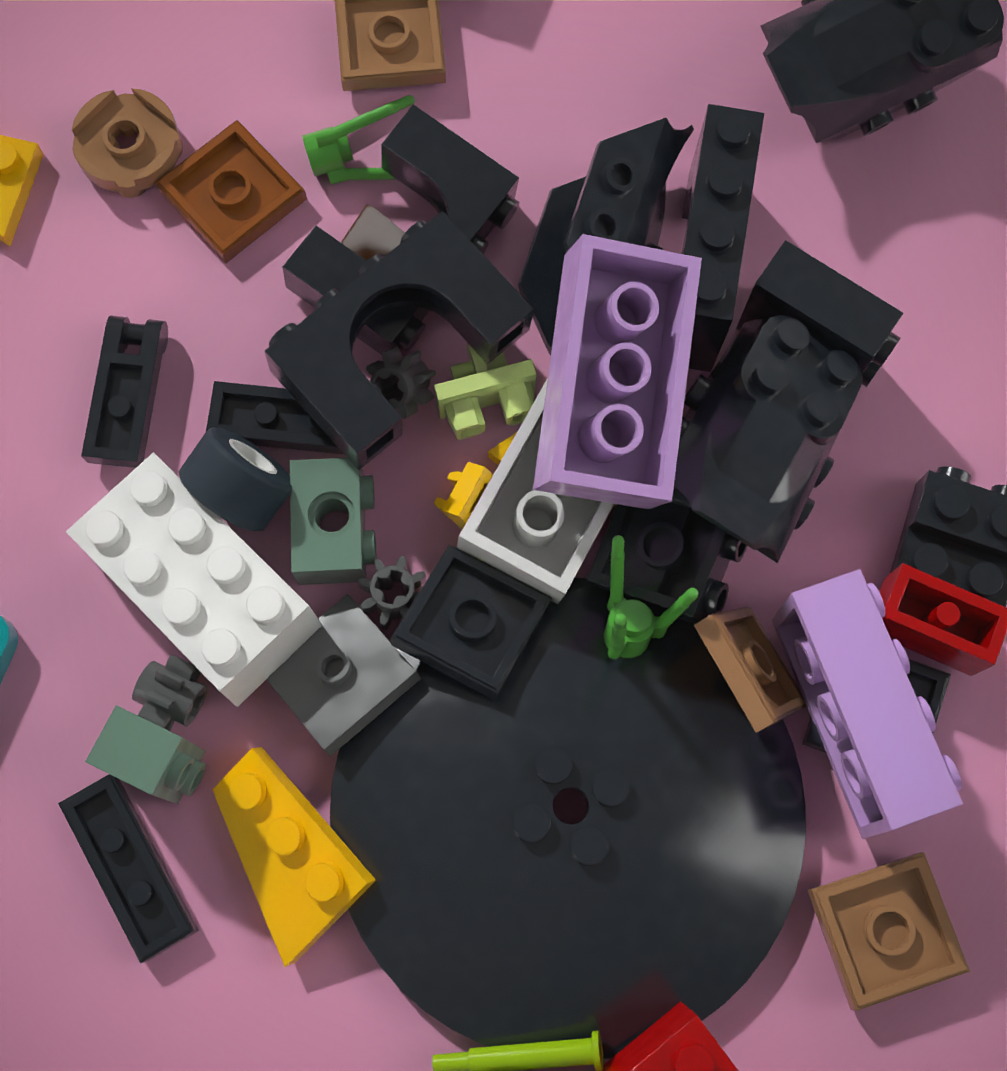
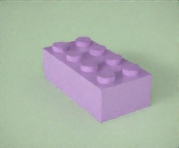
(617, 373)
(865, 705)

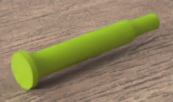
(525, 1056)

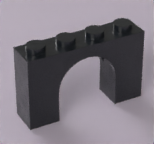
(451, 178)
(718, 219)
(428, 270)

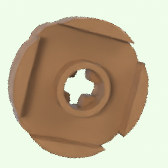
(136, 167)

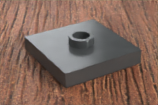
(342, 676)

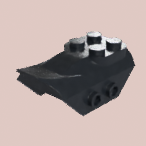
(864, 59)
(615, 201)
(764, 431)

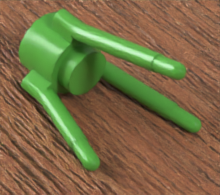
(330, 147)
(631, 621)

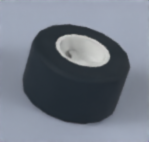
(235, 479)

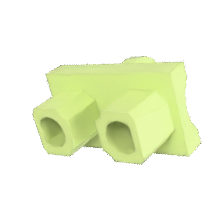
(483, 385)

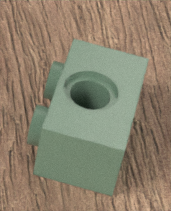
(322, 488)
(148, 756)

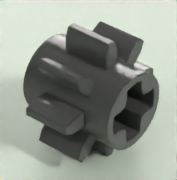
(402, 380)
(385, 579)
(169, 692)

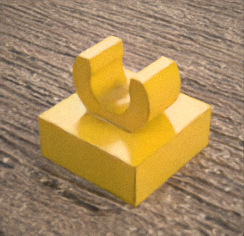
(466, 493)

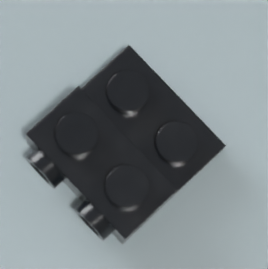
(957, 533)
(667, 555)

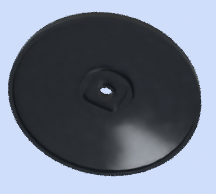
(585, 926)

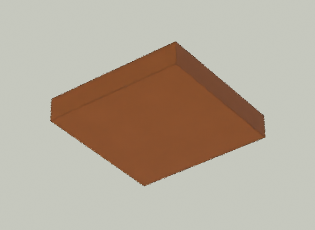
(231, 191)

